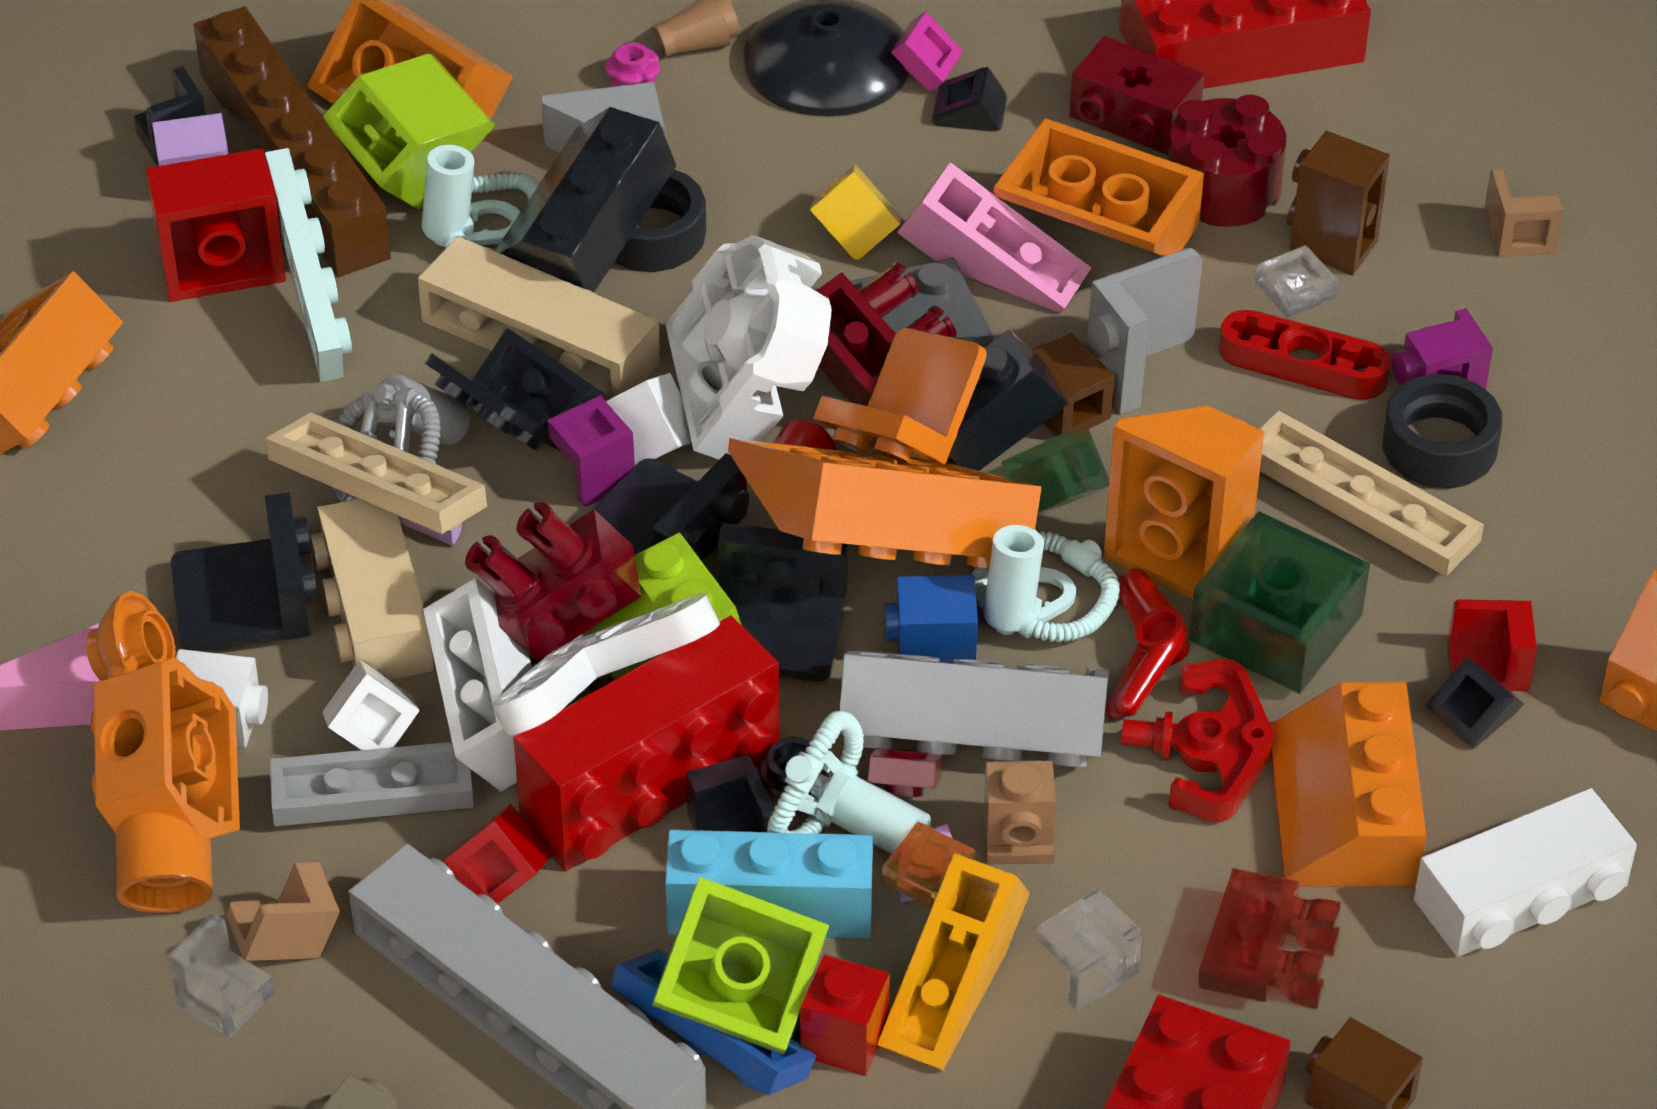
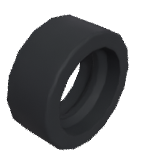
(674, 244)
(1444, 398)

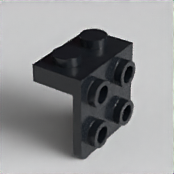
(516, 388)
(661, 502)
(246, 588)
(785, 596)

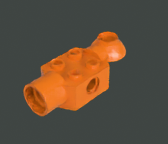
(160, 759)

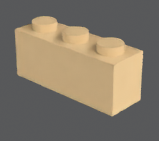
(371, 589)

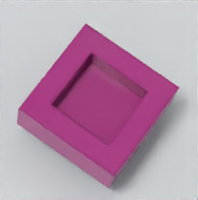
(927, 51)

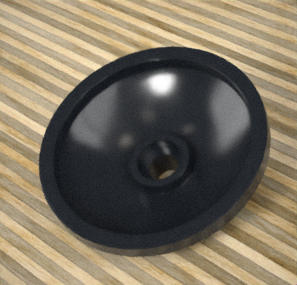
(825, 57)

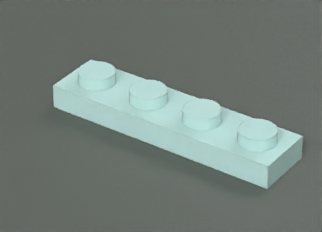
(313, 285)

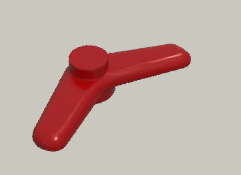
(1160, 641)

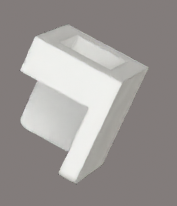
(655, 417)
(370, 709)

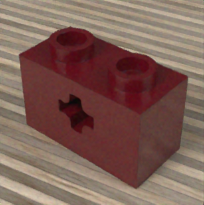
(1132, 92)

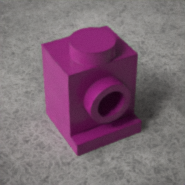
(1445, 349)

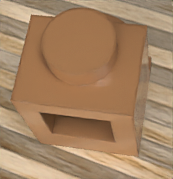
(1019, 812)

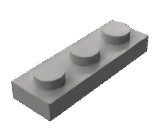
(368, 784)

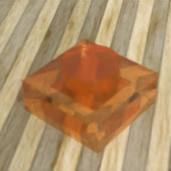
(922, 862)

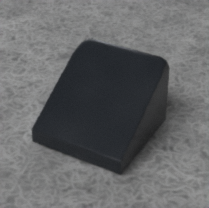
(971, 102)
(1473, 703)

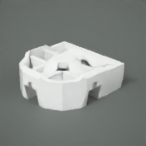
(746, 340)

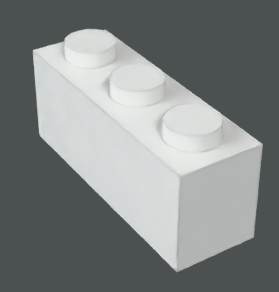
(474, 669)
(1524, 872)

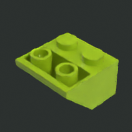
(401, 115)

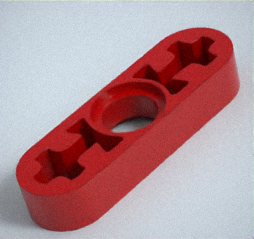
(1340, 379)

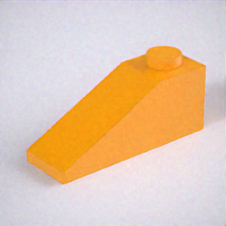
(954, 961)

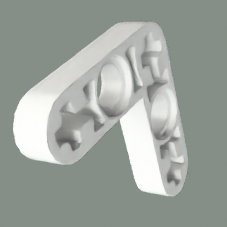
(577, 664)

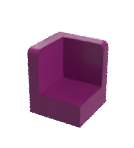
(595, 445)

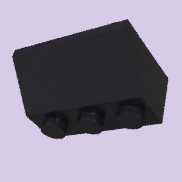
(591, 198)

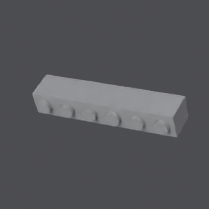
(521, 990)

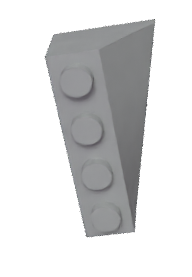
(976, 705)

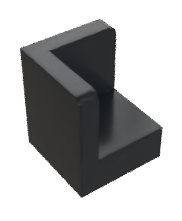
(186, 104)
(728, 797)

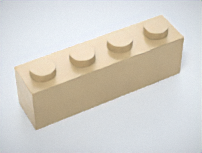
(482, 293)

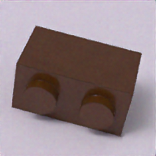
(1338, 200)

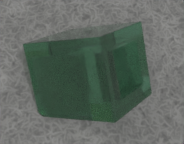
(1062, 467)

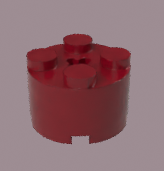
(1239, 152)

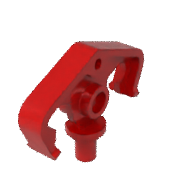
(1226, 741)

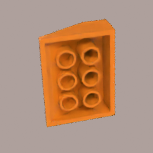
(883, 502)

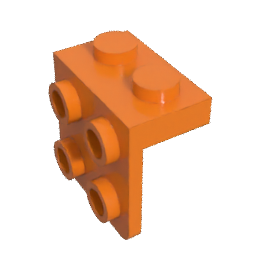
(914, 400)

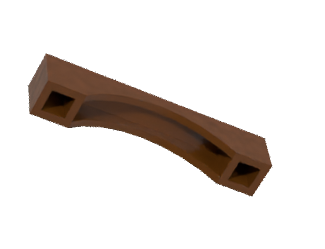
(257, 83)

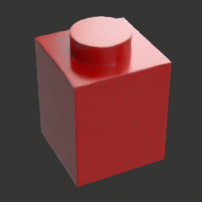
(844, 1014)

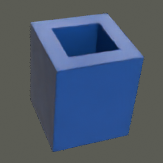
(934, 617)

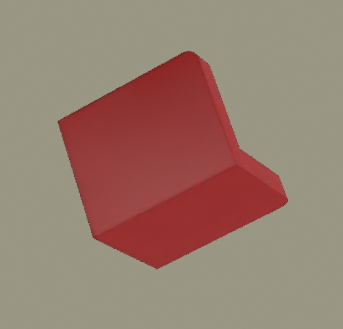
(1496, 637)
(498, 856)

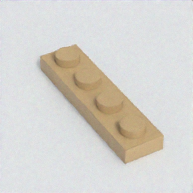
(377, 473)
(1367, 495)

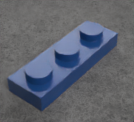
(754, 1065)

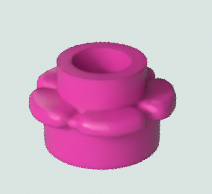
(632, 65)

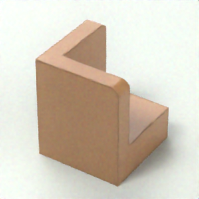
(1521, 223)
(292, 925)

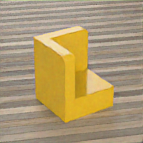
(855, 212)

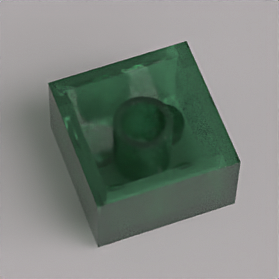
(1278, 601)

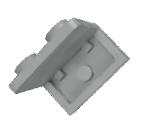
(1141, 315)

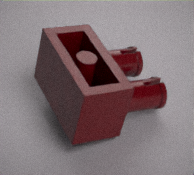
(859, 334)
(562, 584)

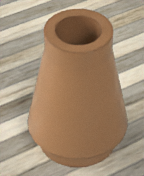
(699, 27)

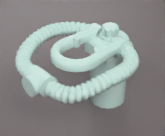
(448, 197)
(1011, 583)
(843, 796)

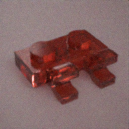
(1249, 938)

